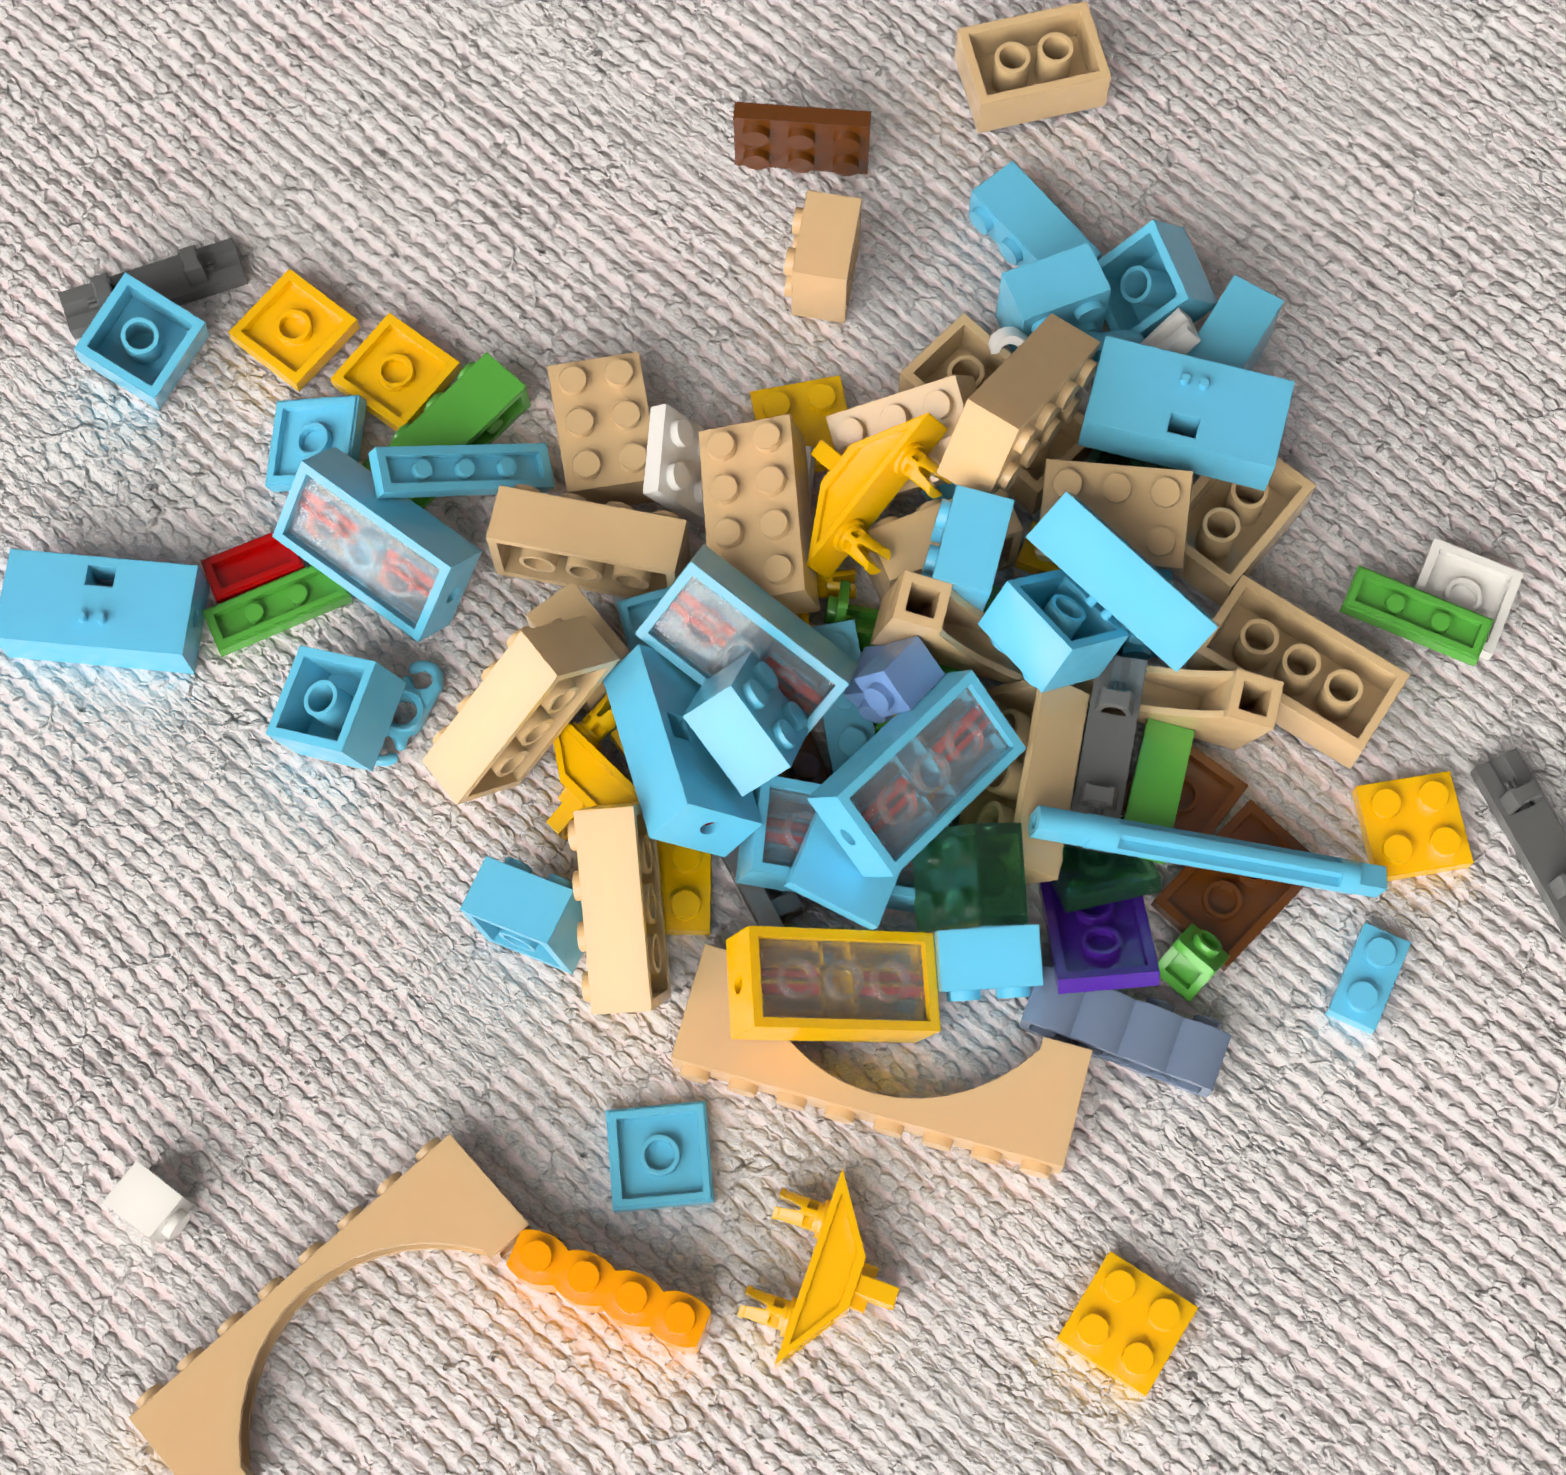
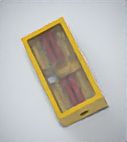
(832, 985)

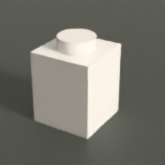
(150, 1204)

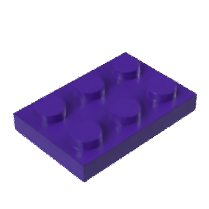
(1099, 945)

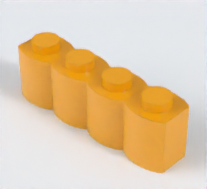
(624, 1295)

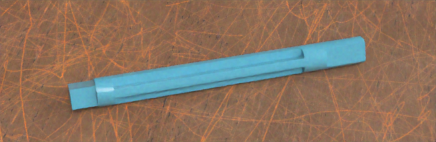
(1207, 851)

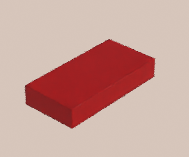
(249, 567)

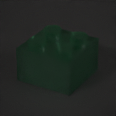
(971, 878)

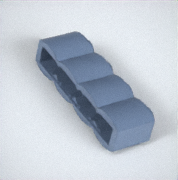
(1131, 1033)

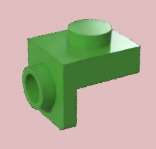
(839, 611)
(1192, 961)

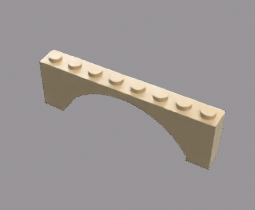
(1218, 705)
(1014, 1118)
(441, 1203)

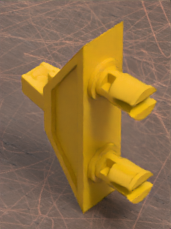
(863, 485)
(585, 771)
(834, 1279)

